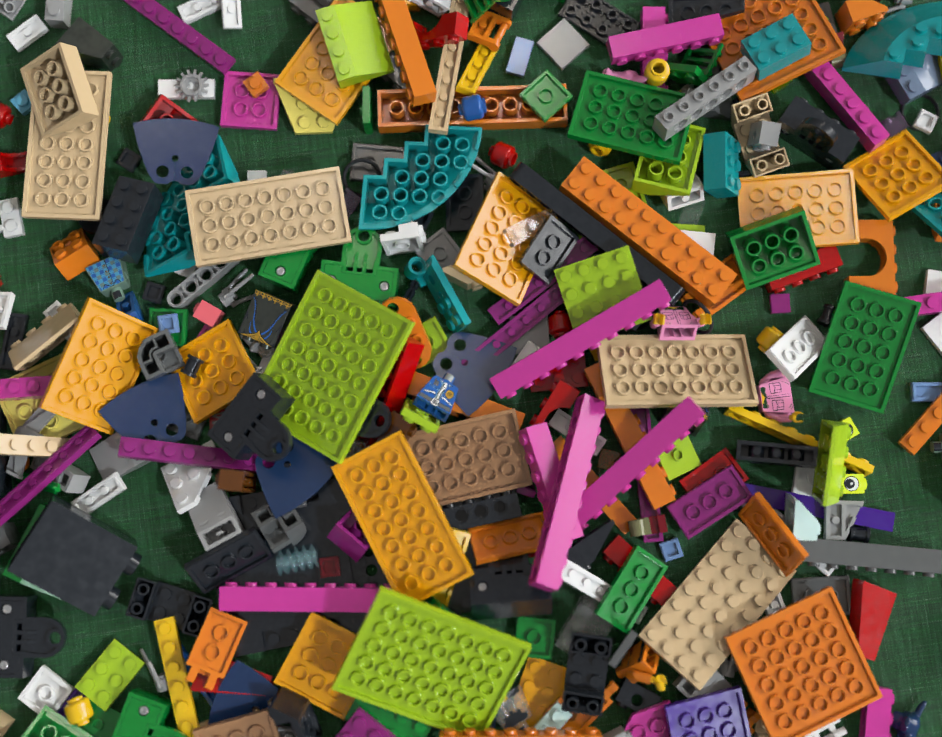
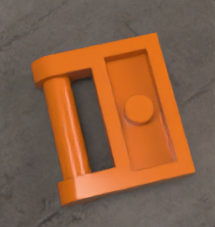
(483, 27)

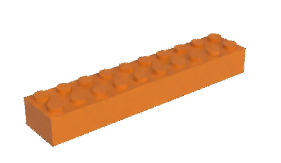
(503, 106)
(648, 232)

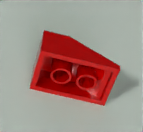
(165, 108)

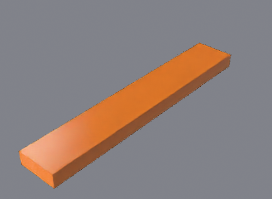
(617, 510)

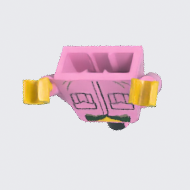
(678, 323)
(776, 398)

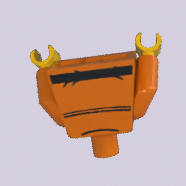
(640, 665)

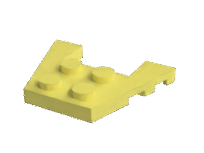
(301, 117)

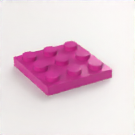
(244, 111)

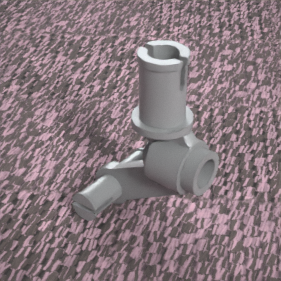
(264, 353)

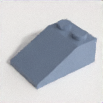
(916, 80)

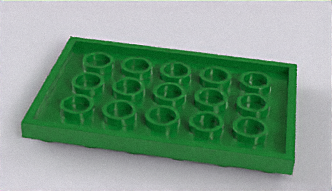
(621, 117)
(864, 346)

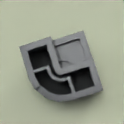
(159, 355)
(279, 531)

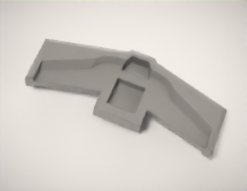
(31, 427)

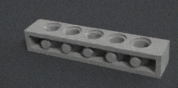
(704, 98)

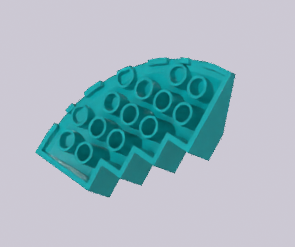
(898, 41)
(419, 180)
(170, 237)

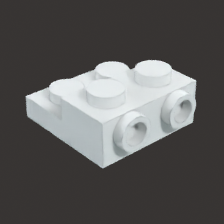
(407, 240)

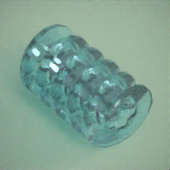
(297, 559)

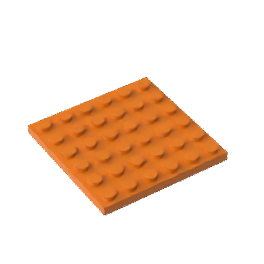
(763, 13)
(803, 666)

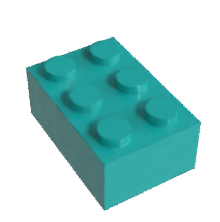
(776, 46)
(721, 164)

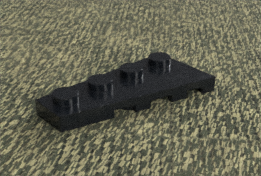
(688, 9)

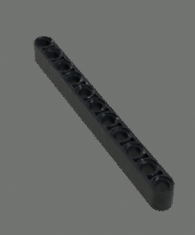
(588, 226)

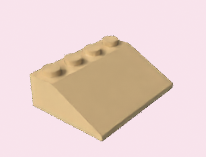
(59, 90)
(45, 338)

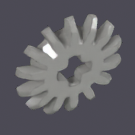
(184, 83)

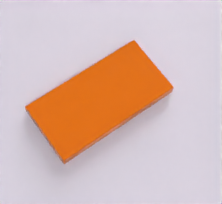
(773, 534)
(506, 538)

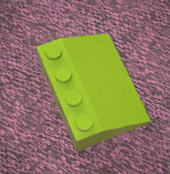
(354, 42)
(668, 179)
(830, 462)

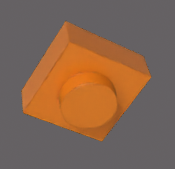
(256, 85)

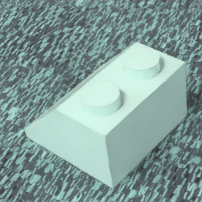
(800, 520)

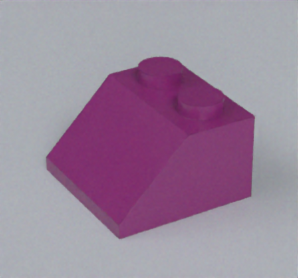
(349, 536)

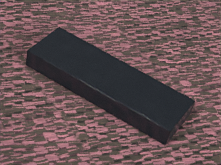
(15, 331)

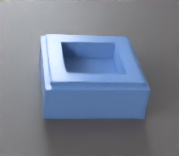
(169, 322)
(671, 549)

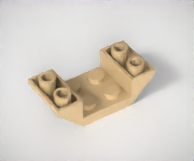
(742, 116)

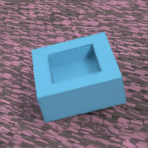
(22, 102)

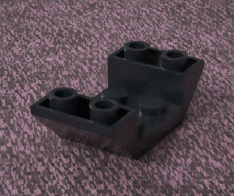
(161, 600)
(586, 674)
(296, 709)

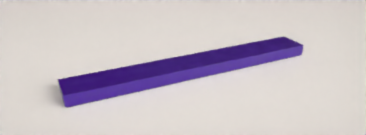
(865, 517)

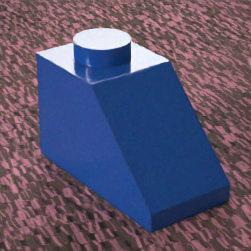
(130, 306)

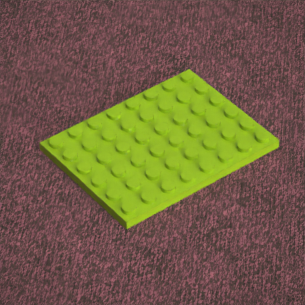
(335, 363)
(430, 664)

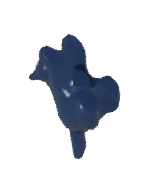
(908, 722)

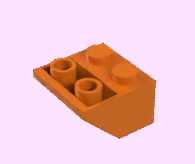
(858, 15)
(73, 254)

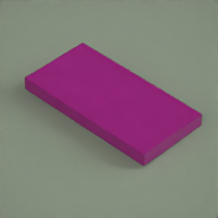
(709, 501)

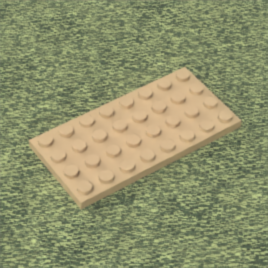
(69, 168)
(267, 216)
(662, 373)
(715, 599)

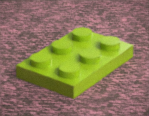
(414, 414)
(110, 675)

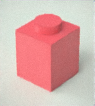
(208, 314)

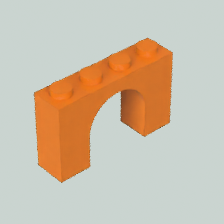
(880, 236)

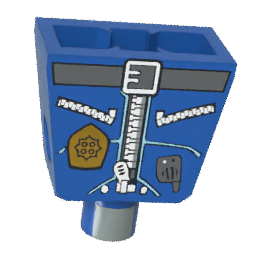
(438, 396)

